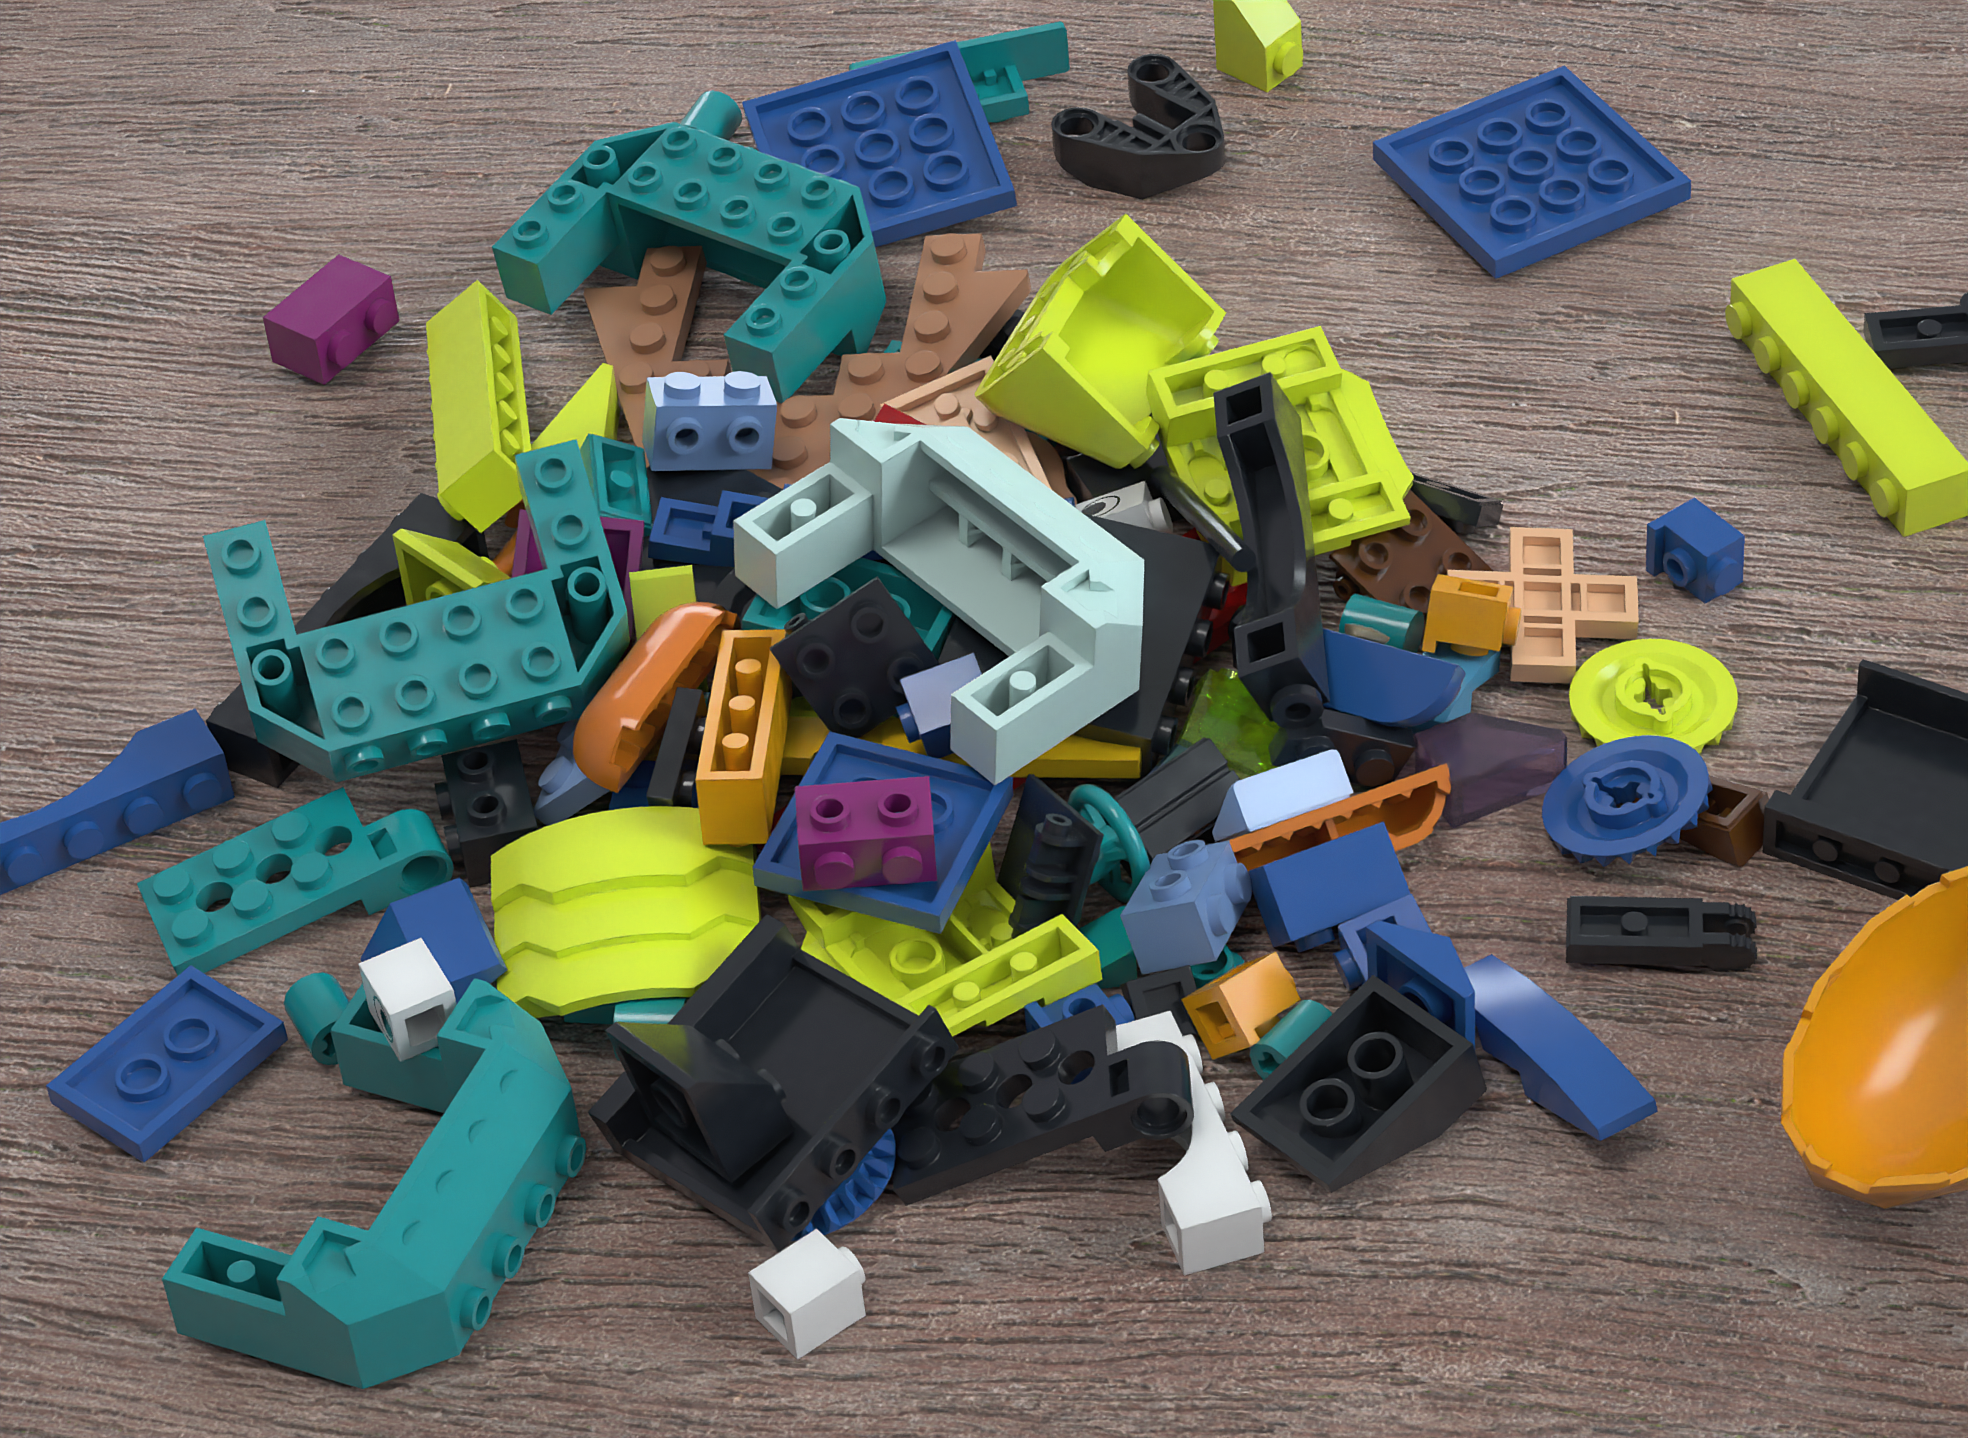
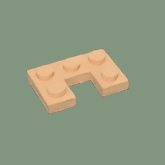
(953, 403)

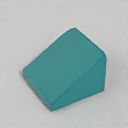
(1114, 948)

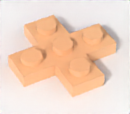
(1558, 604)

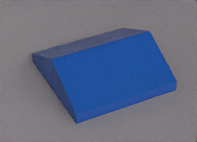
(450, 928)
(1424, 971)

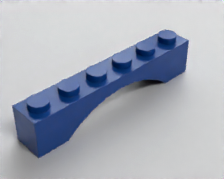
(152, 783)

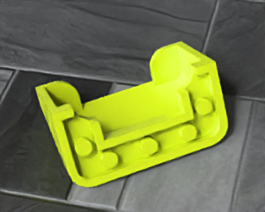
(1090, 339)

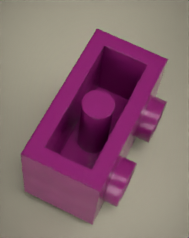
(331, 319)
(866, 837)

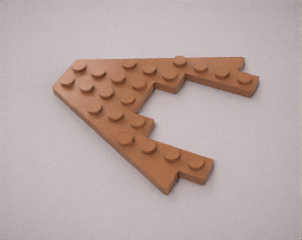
(948, 326)

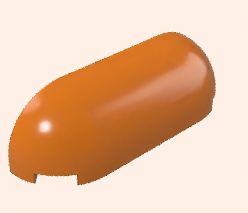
(638, 696)
(1406, 806)

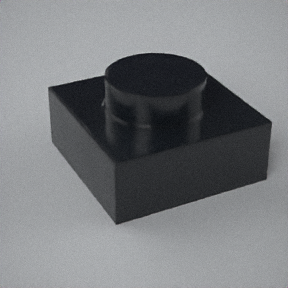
(1162, 994)

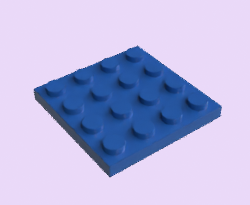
(898, 132)
(1531, 171)

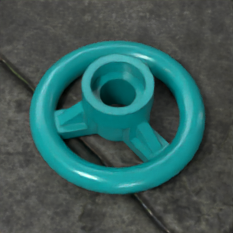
(1117, 844)

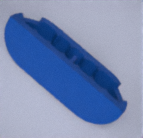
(1387, 682)

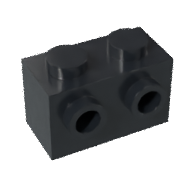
(489, 804)

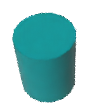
(714, 114)
(1398, 622)
(314, 1008)
(1287, 1036)

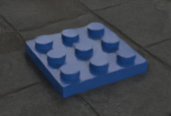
(964, 820)

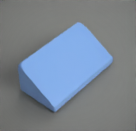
(1282, 794)

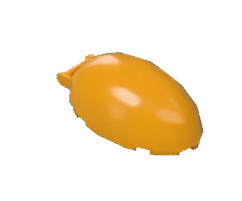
(1883, 1056)

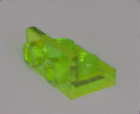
(1232, 721)

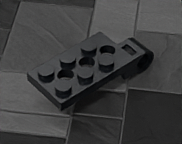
(1122, 1100)

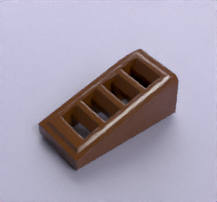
(1739, 827)

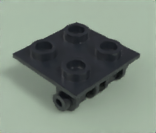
(854, 659)
(1047, 859)

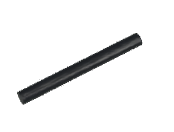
(1203, 519)

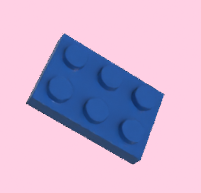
(167, 1063)

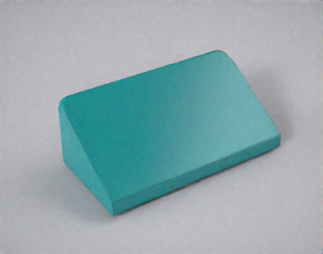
(618, 479)

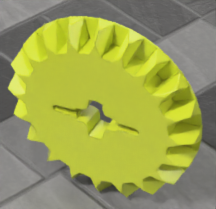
(1688, 683)

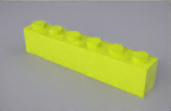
(1849, 397)
(477, 406)

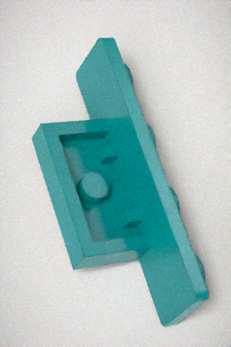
(1005, 60)

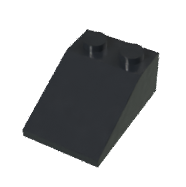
(1364, 1088)

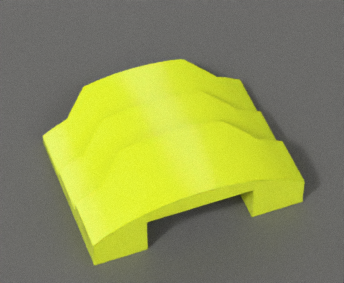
(1349, 453)
(618, 909)
(968, 970)

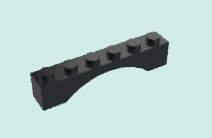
(363, 590)
(1282, 623)

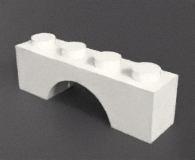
(1207, 1198)

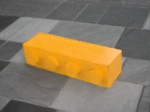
(743, 740)

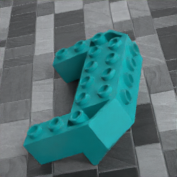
(751, 214)
(439, 668)
(448, 1236)

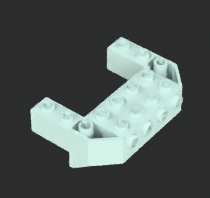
(988, 549)

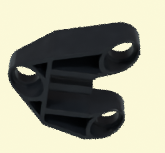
(1171, 140)

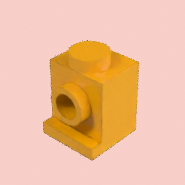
(1470, 616)
(1241, 1004)

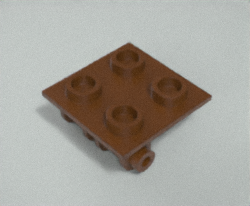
(1403, 561)

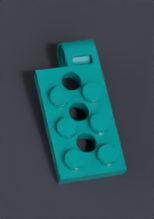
(379, 867)

